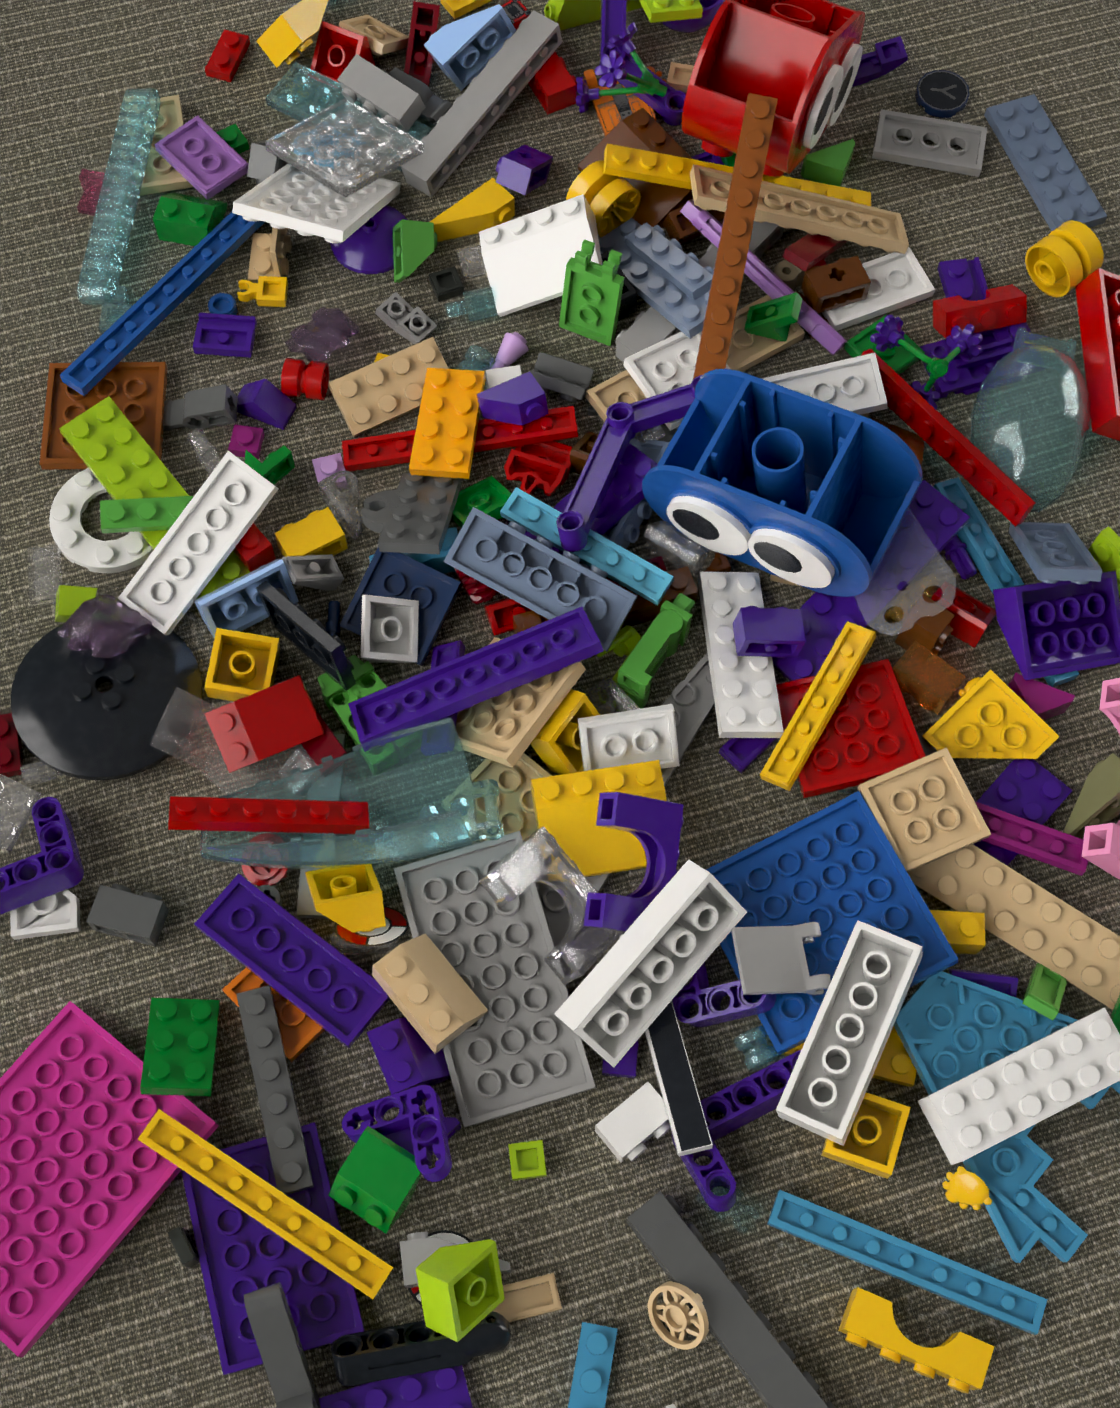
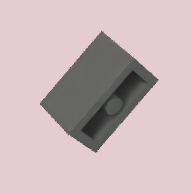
(128, 914)

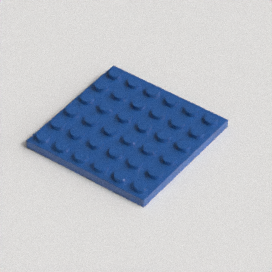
(830, 873)

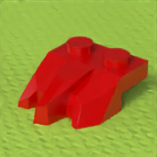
(539, 466)

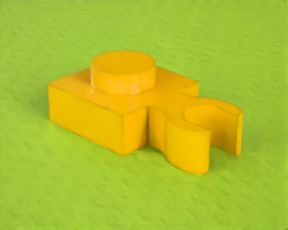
(268, 291)

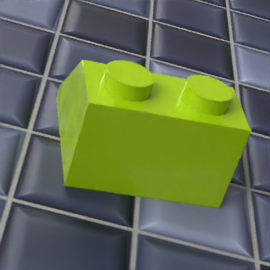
(460, 1287)

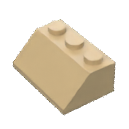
(428, 991)

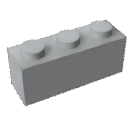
(380, 93)

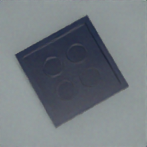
(405, 578)

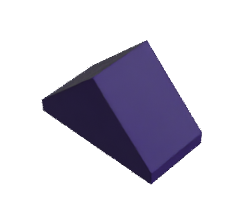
(265, 403)

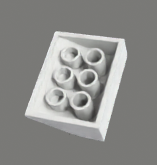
(530, 253)

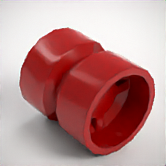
(305, 379)

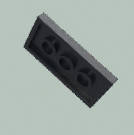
(307, 634)

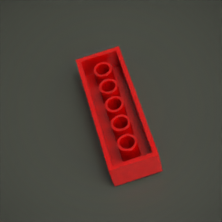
(1100, 336)

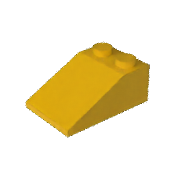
(292, 31)

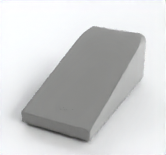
(314, 571)

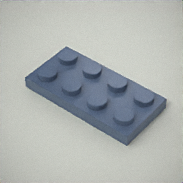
(1055, 552)

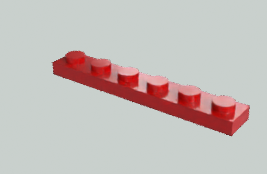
(267, 815)

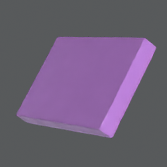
(202, 157)

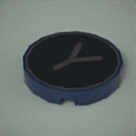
(942, 93)

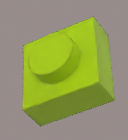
(527, 1160)

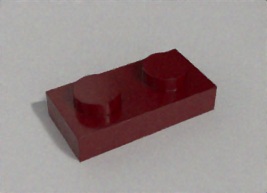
(10, 747)

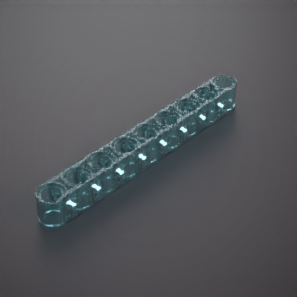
(119, 196)

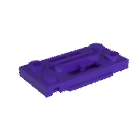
(969, 375)

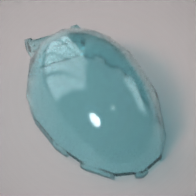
(1034, 416)

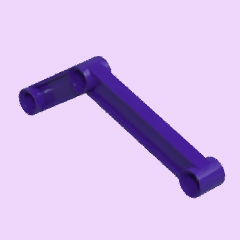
(613, 23)
(618, 429)

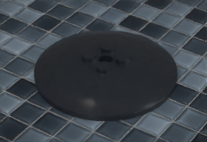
(95, 731)

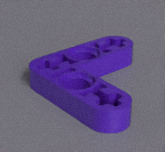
(409, 1116)

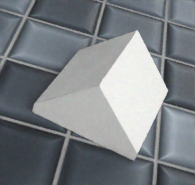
(389, 629)

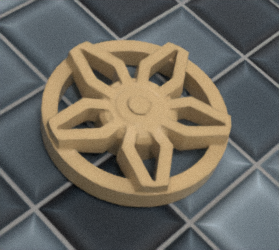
(678, 1315)

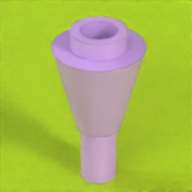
(511, 349)

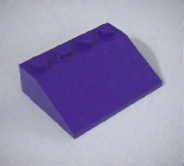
(1061, 625)

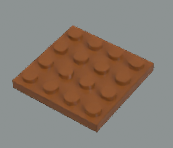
(133, 387)

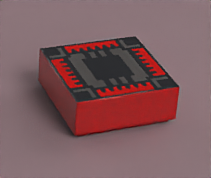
(516, 11)

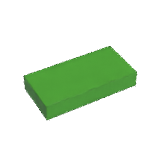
(1045, 991)

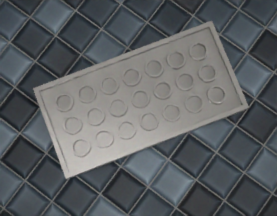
(520, 1048)

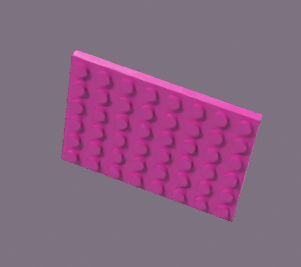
(73, 1166)

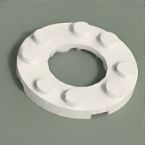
(79, 546)

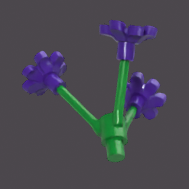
(613, 70)
(962, 344)

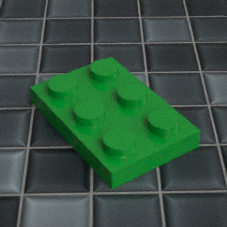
(180, 1047)

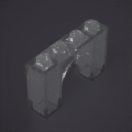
(544, 861)

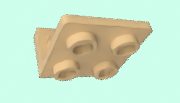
(269, 254)

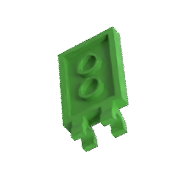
(592, 295)

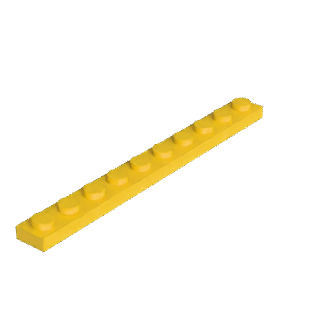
(676, 171)

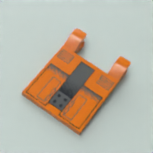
(614, 107)

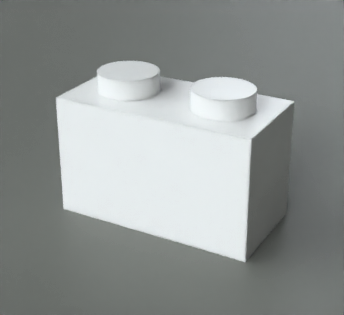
(634, 1123)

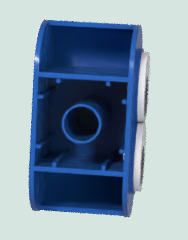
(784, 482)

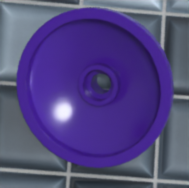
(370, 248)

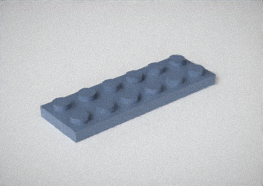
(1044, 163)

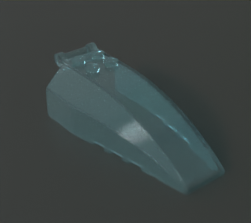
(415, 798)

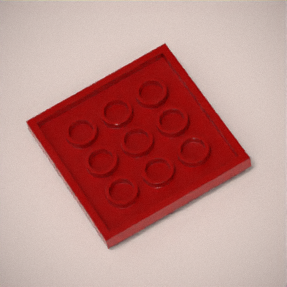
(864, 735)

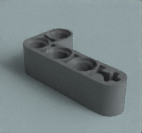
(280, 1348)

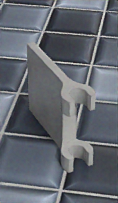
(775, 959)

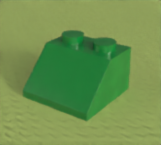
(187, 218)
(376, 1180)

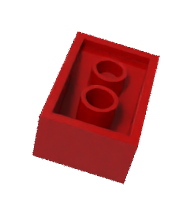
(264, 723)

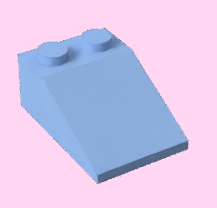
(469, 43)

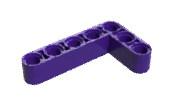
(47, 872)
(710, 998)
(736, 1116)

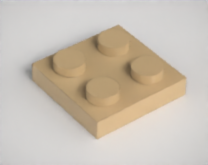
(380, 36)

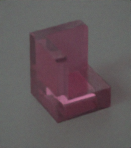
(91, 183)

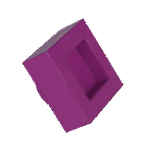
(246, 438)

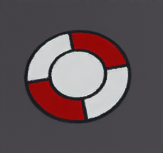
(395, 927)

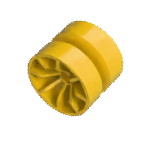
(608, 195)
(1064, 258)

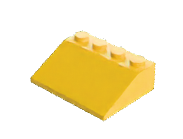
(569, 813)

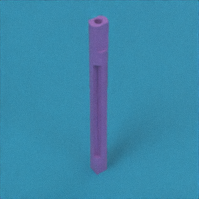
(767, 280)

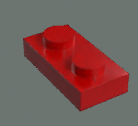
(227, 56)

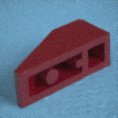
(424, 23)

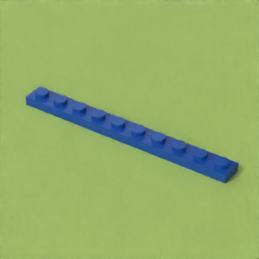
(158, 303)

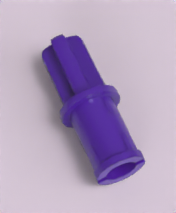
(956, 552)

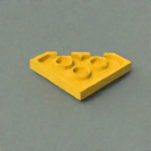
(991, 725)

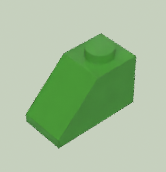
(411, 246)

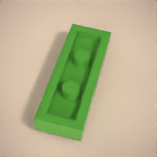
(141, 513)

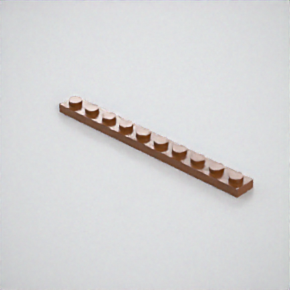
(735, 233)

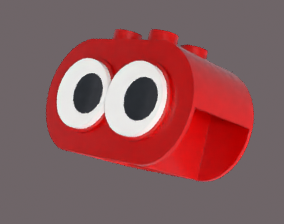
(779, 50)

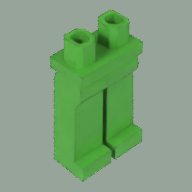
(657, 643)
(337, 697)

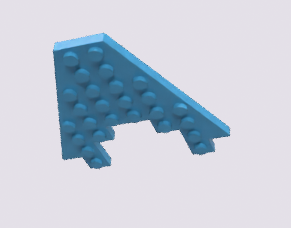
(956, 1030)

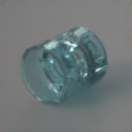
(476, 359)
(755, 1048)

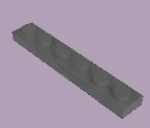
(275, 1091)

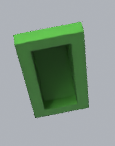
(828, 164)

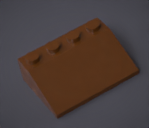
(644, 133)

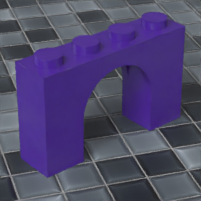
(658, 829)

